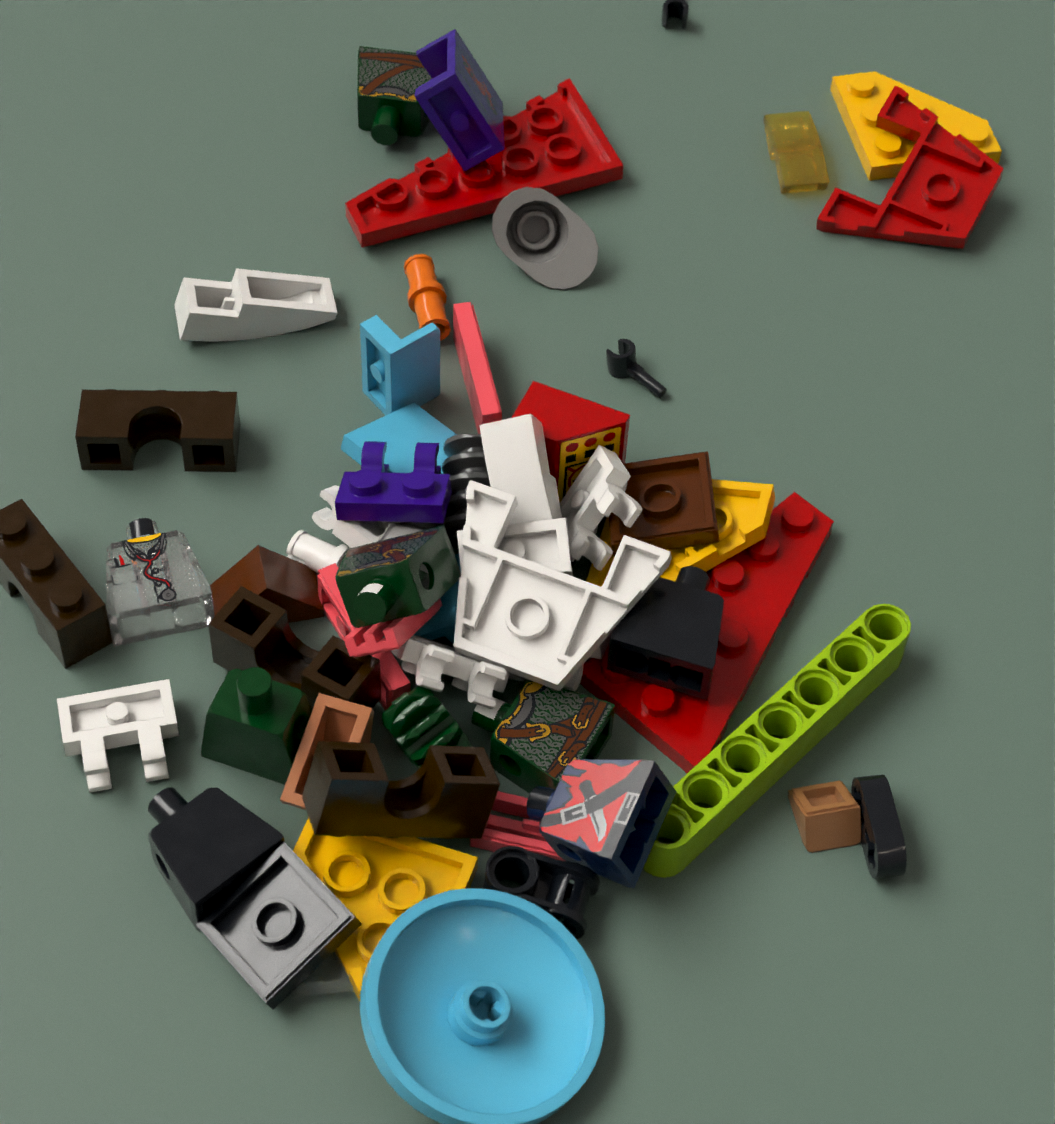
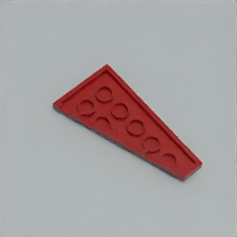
(546, 147)

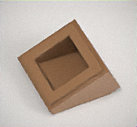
(826, 816)

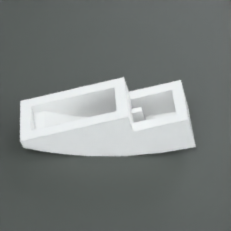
(252, 306)
(520, 466)

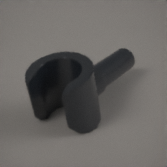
(676, 9)
(626, 366)

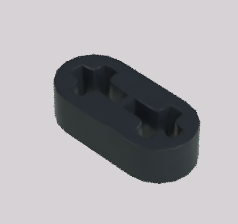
(880, 827)

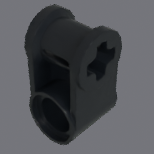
(545, 884)

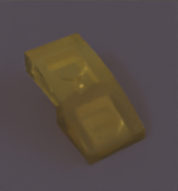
(797, 151)

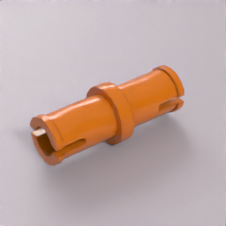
(426, 294)

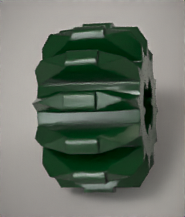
(420, 721)

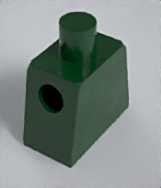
(256, 724)

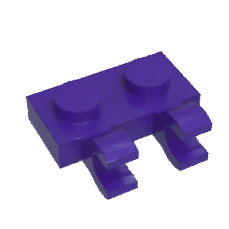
(394, 497)

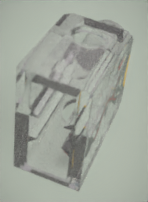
(154, 585)

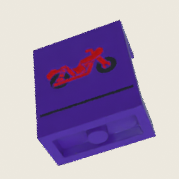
(460, 101)

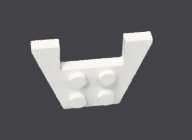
(532, 615)

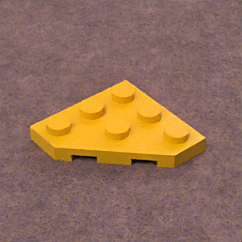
(884, 153)
(742, 521)
(379, 882)

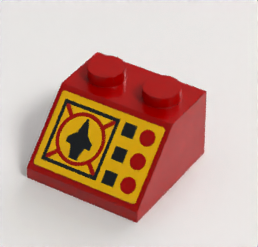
(573, 430)

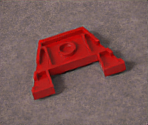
(935, 192)

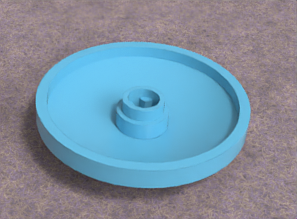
(482, 1009)

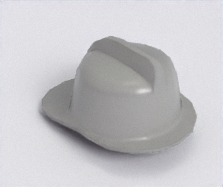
(545, 238)

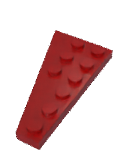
(757, 596)

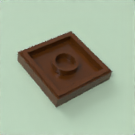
(674, 501)

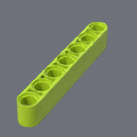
(867, 648)

